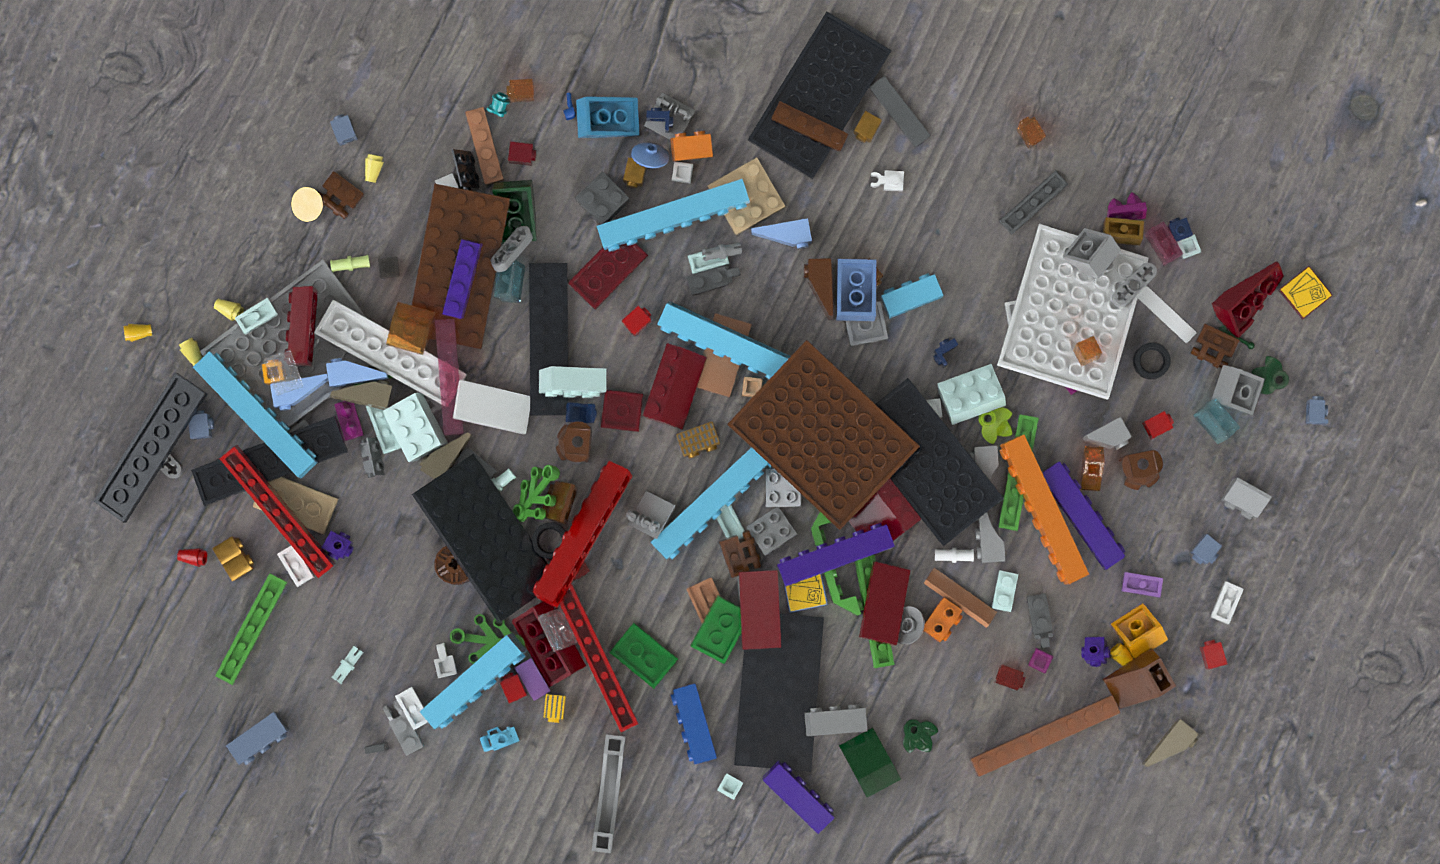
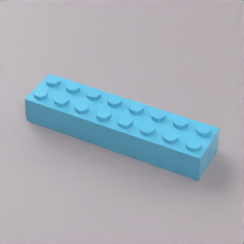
(721, 340)

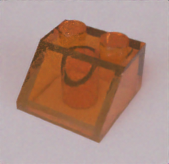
(410, 328)

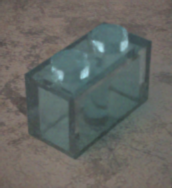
(510, 283)
(1216, 421)

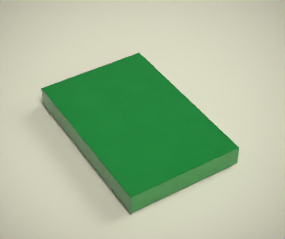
(719, 630)
(643, 655)

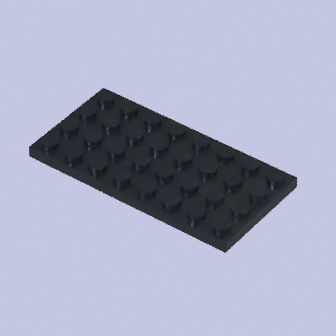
(825, 84)
(940, 475)
(483, 536)
(777, 693)

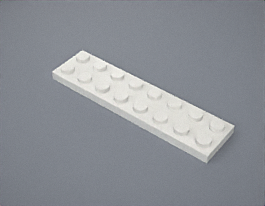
(368, 343)

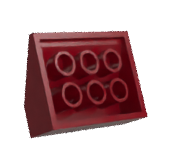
(889, 509)

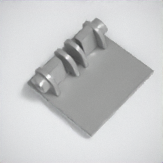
(681, 113)
(780, 492)
(650, 514)
(771, 531)

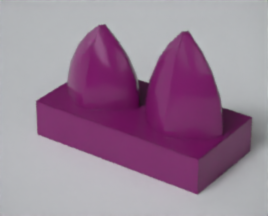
(1132, 210)
(349, 420)

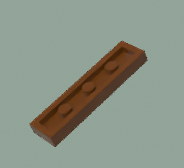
(809, 126)

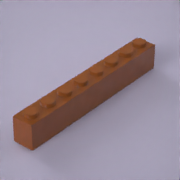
(1044, 735)

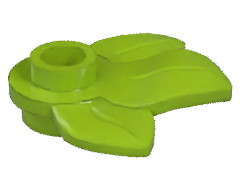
(997, 426)

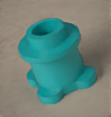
(499, 104)

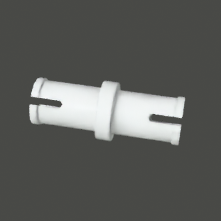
(954, 555)

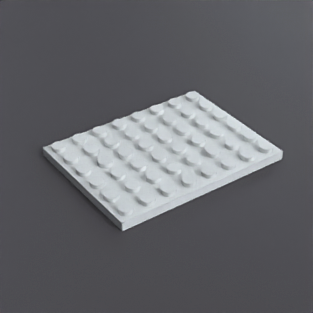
(1064, 307)

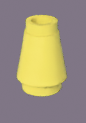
(373, 167)
(228, 308)
(191, 351)

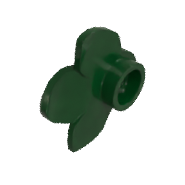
(1271, 370)
(920, 738)

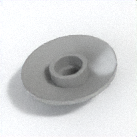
(913, 617)

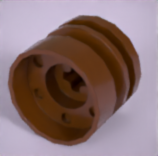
(447, 573)

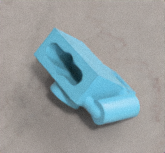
(500, 739)

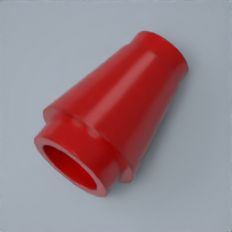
(193, 556)

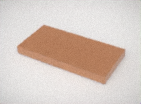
(720, 372)

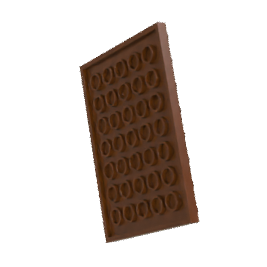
(823, 434)

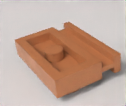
(703, 596)

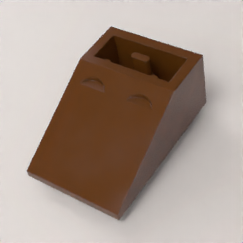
(1139, 680)

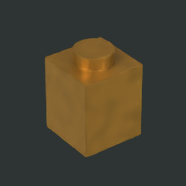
(867, 127)
(634, 174)

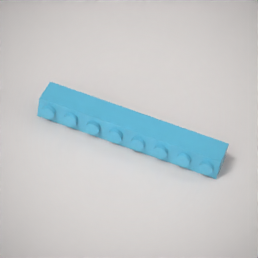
(673, 214)
(255, 415)
(709, 504)

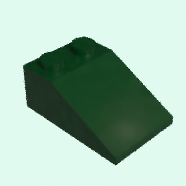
(521, 206)
(869, 762)

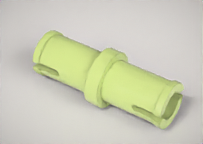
(350, 263)

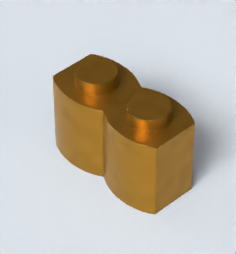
(233, 558)

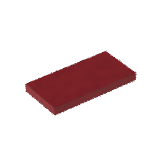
(606, 272)
(884, 603)
(759, 609)

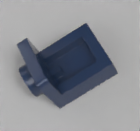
(658, 115)
(1180, 229)
(945, 346)
(581, 412)

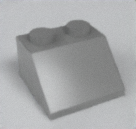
(1092, 252)
(1238, 389)
(1110, 435)
(1245, 498)

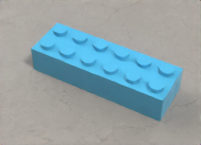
(475, 679)

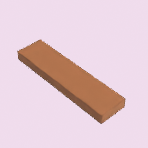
(960, 597)

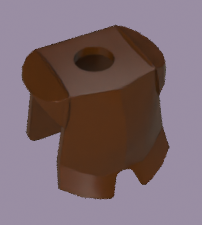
(567, 450)
(1137, 477)

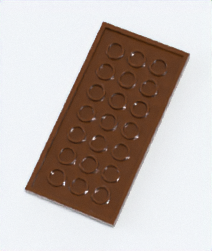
(453, 217)

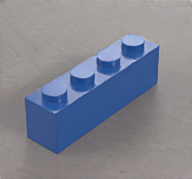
(694, 724)

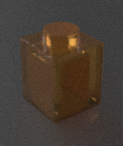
(521, 90)
(1030, 131)
(1087, 351)

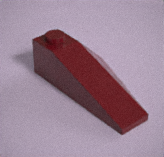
(1241, 302)

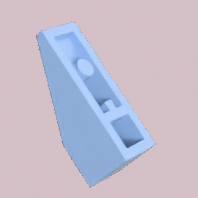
(789, 233)
(348, 373)
(293, 397)

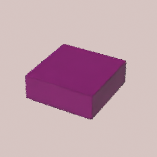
(1040, 660)

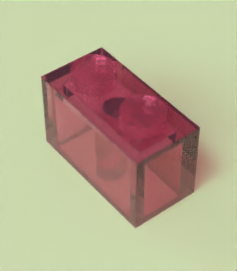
(1163, 243)

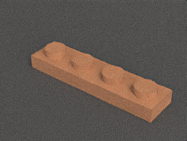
(484, 146)

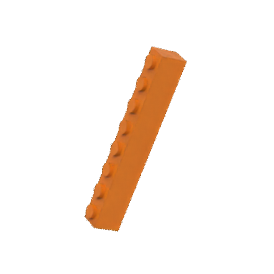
(1043, 509)

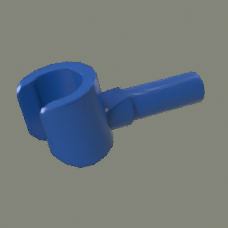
(569, 113)

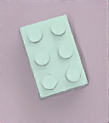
(572, 381)
(971, 394)
(415, 427)

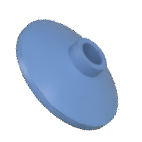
(650, 155)

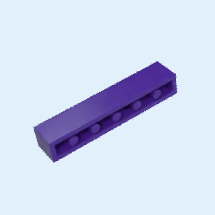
(1082, 516)
(835, 555)

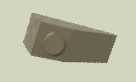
(368, 394)
(445, 457)
(1177, 739)

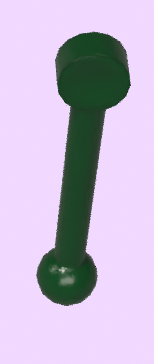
(1250, 345)

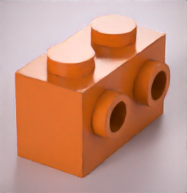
(691, 147)
(942, 619)

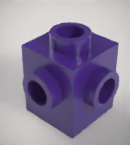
(331, 545)
(1097, 645)

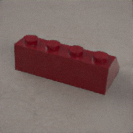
(302, 324)
(674, 386)
(552, 665)

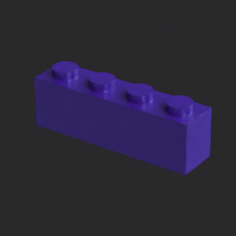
(462, 278)
(798, 796)

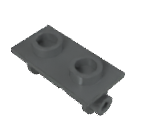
(371, 448)

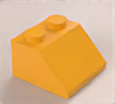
(1139, 631)

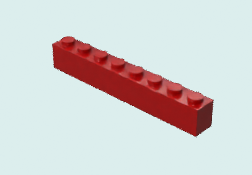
(277, 511)
(582, 534)
(597, 660)

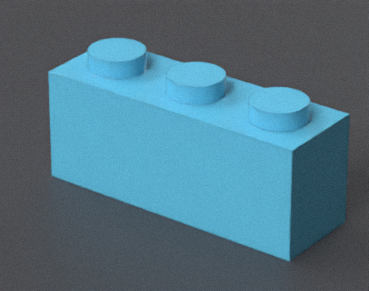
(911, 295)

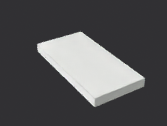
(492, 407)

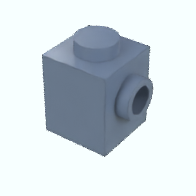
(201, 426)
(1205, 550)

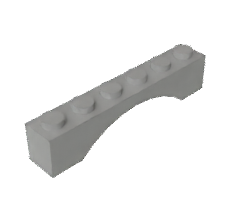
(990, 543)
(608, 793)

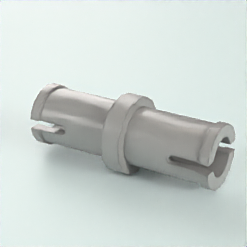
(721, 251)

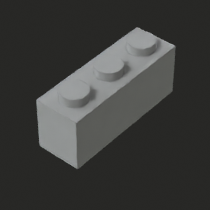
(835, 720)

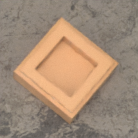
(751, 386)

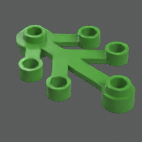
(522, 509)
(490, 640)

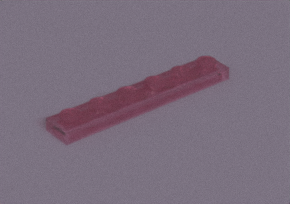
(448, 374)

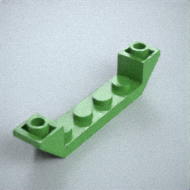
(850, 604)

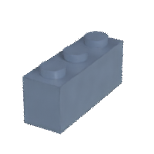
(258, 739)

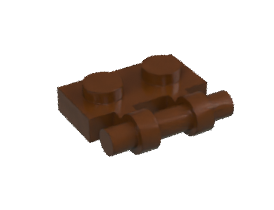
(343, 191)
(1217, 341)
(734, 554)

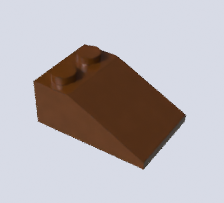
(820, 281)
(565, 496)

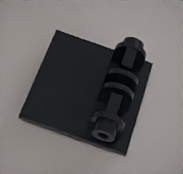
(465, 169)

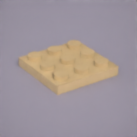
(761, 193)

